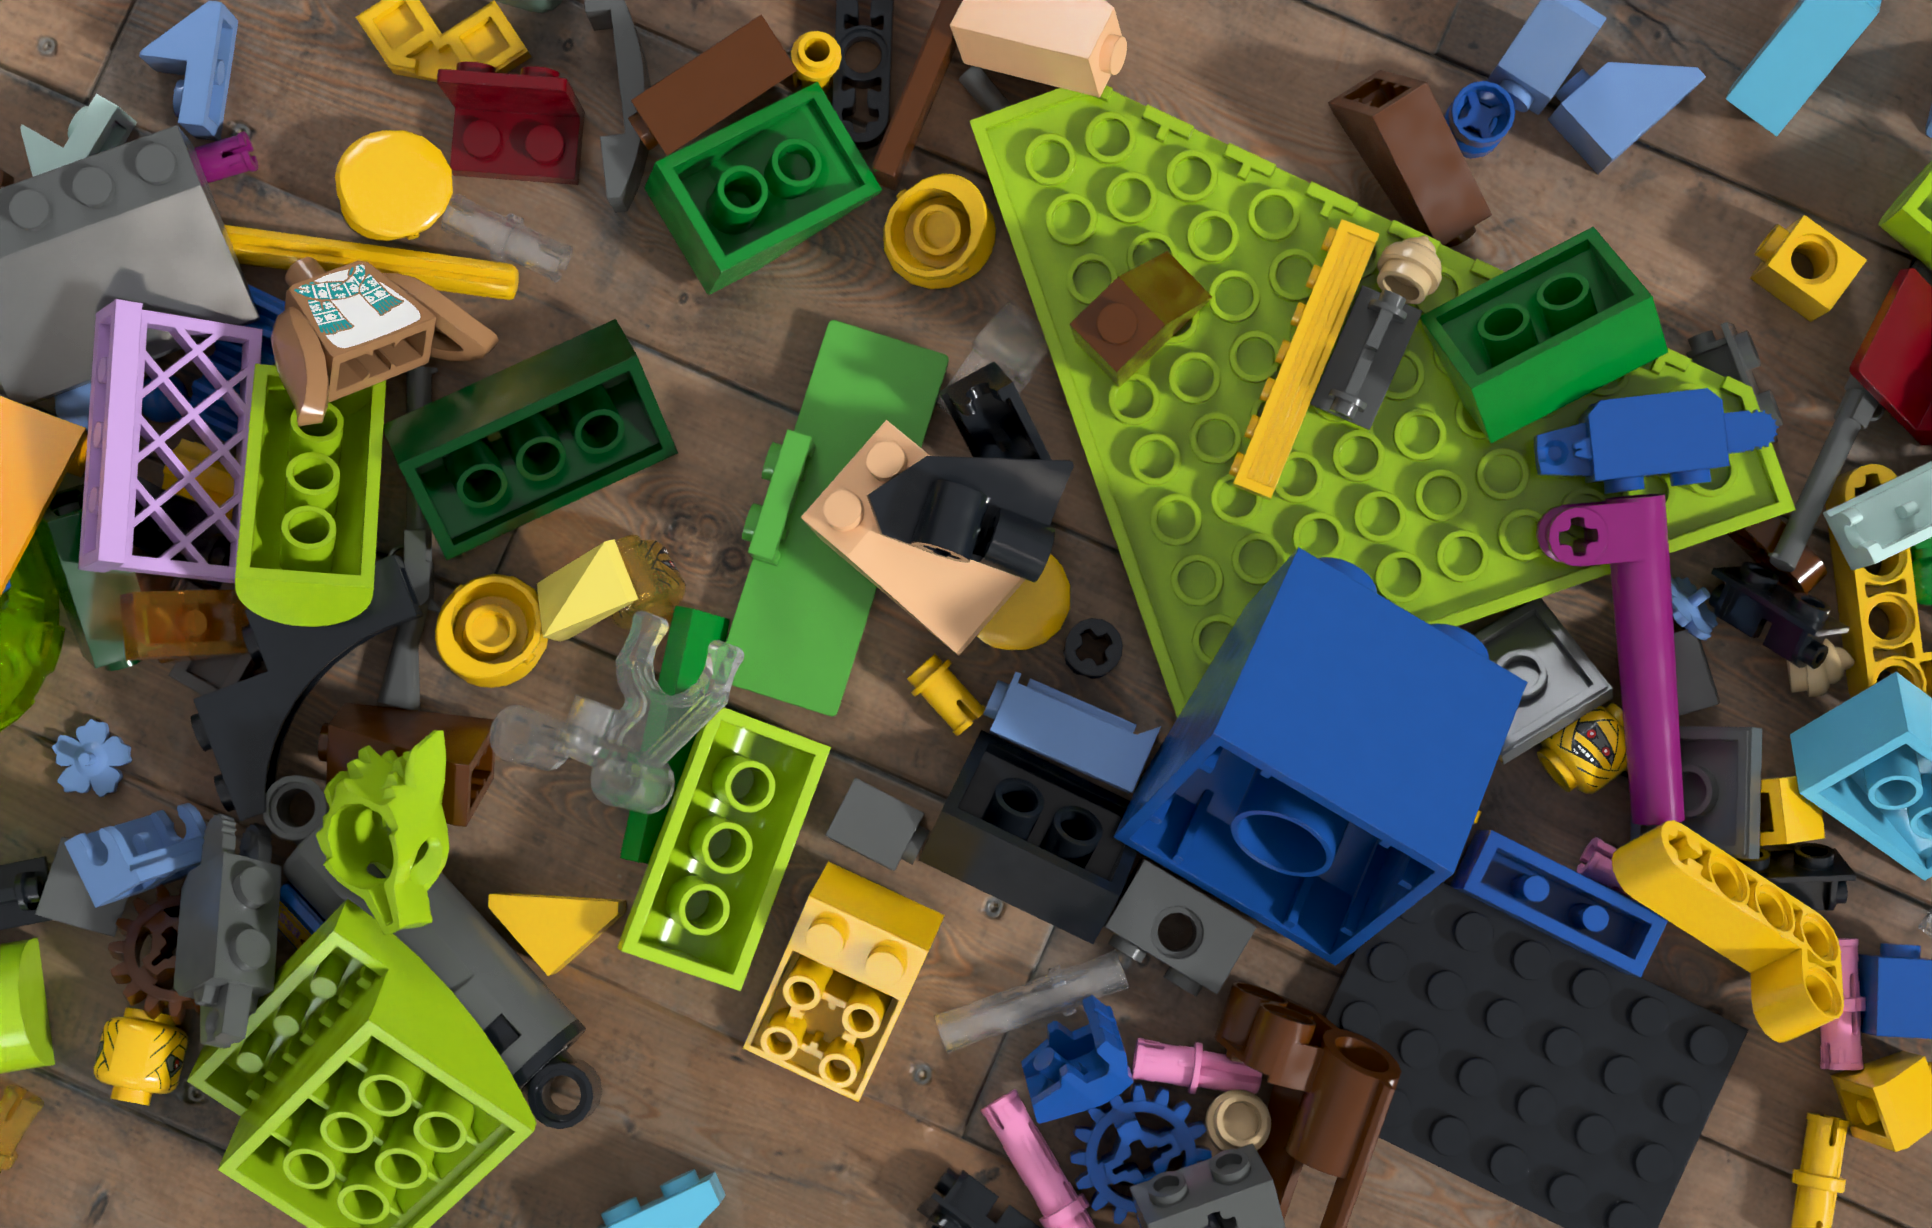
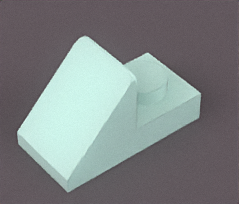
(90, 132)

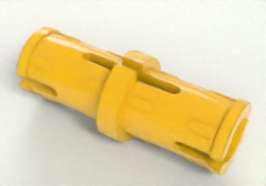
(1819, 1172)

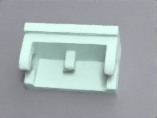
(1884, 518)

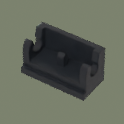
(993, 416)

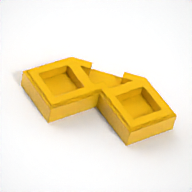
(417, 48)

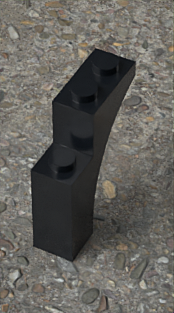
(252, 717)

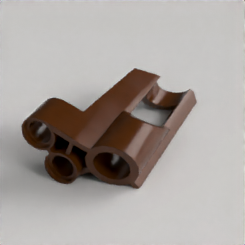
(1325, 1093)

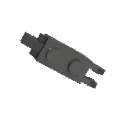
(228, 930)

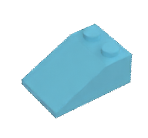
(1874, 768)

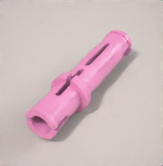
(1036, 1164)

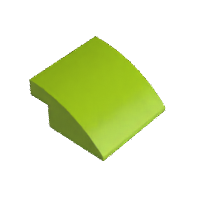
(363, 1086)

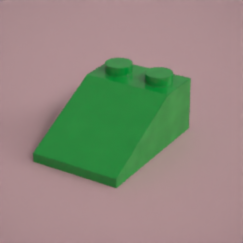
(760, 187)

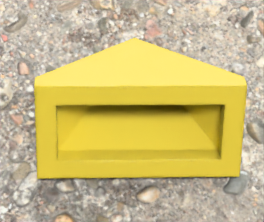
(584, 592)

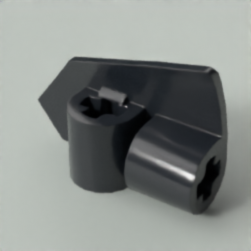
(976, 510)

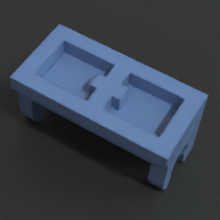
(137, 854)

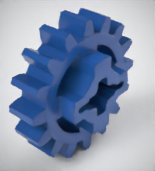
(1110, 1167)

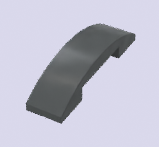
(622, 154)

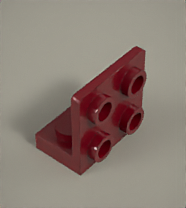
(513, 124)
(1897, 355)

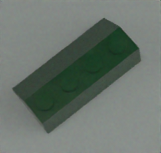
(530, 439)

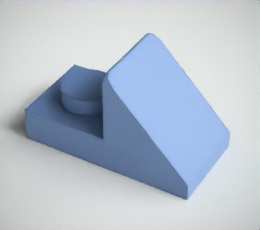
(203, 52)

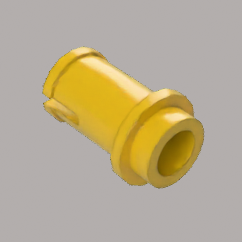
(816, 59)
(946, 694)

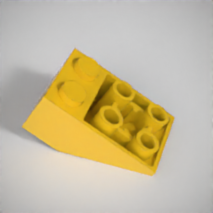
(843, 981)

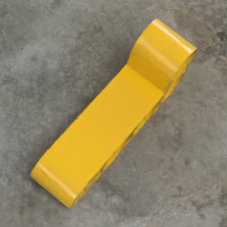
(1889, 590)
(1745, 919)

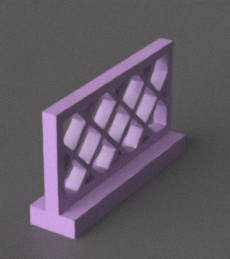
(115, 439)

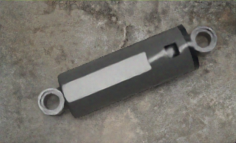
(481, 969)

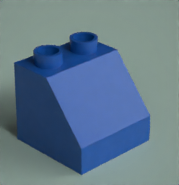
(1326, 759)

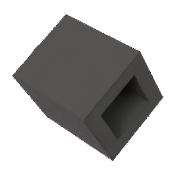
(878, 826)

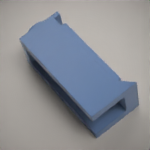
(1070, 732)

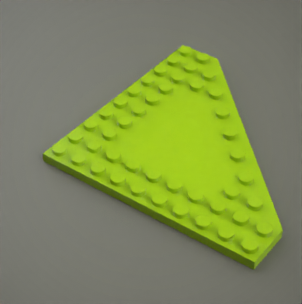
(1410, 502)

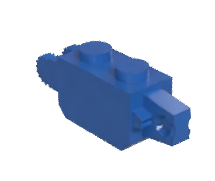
(1652, 436)

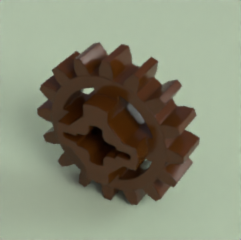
(156, 976)

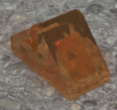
(183, 625)

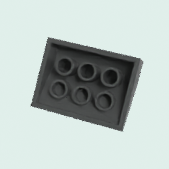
(104, 230)

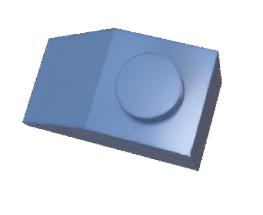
(1545, 52)
(1617, 106)

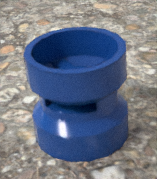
(1487, 111)

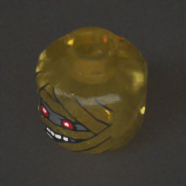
(653, 578)

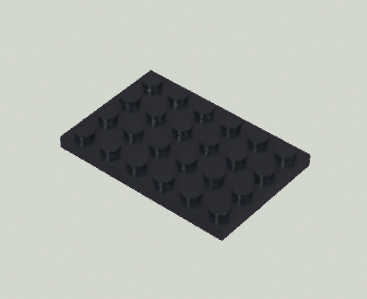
(1535, 1062)

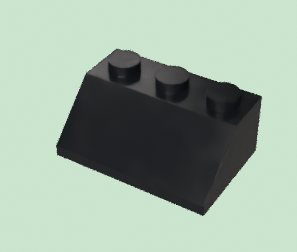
(1033, 837)

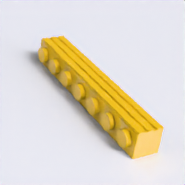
(1303, 358)

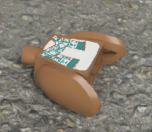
(361, 329)

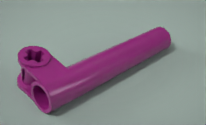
(1633, 539)

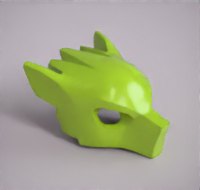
(391, 817)

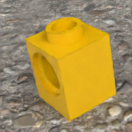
(1831, 259)

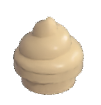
(1410, 269)
(1818, 680)
(1237, 1120)

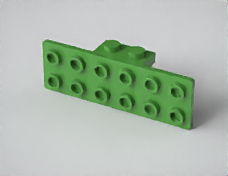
(801, 598)

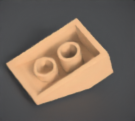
(942, 594)

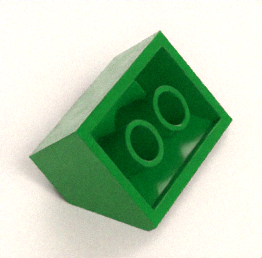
(1545, 333)

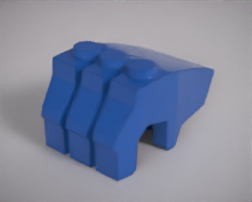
(1078, 1066)

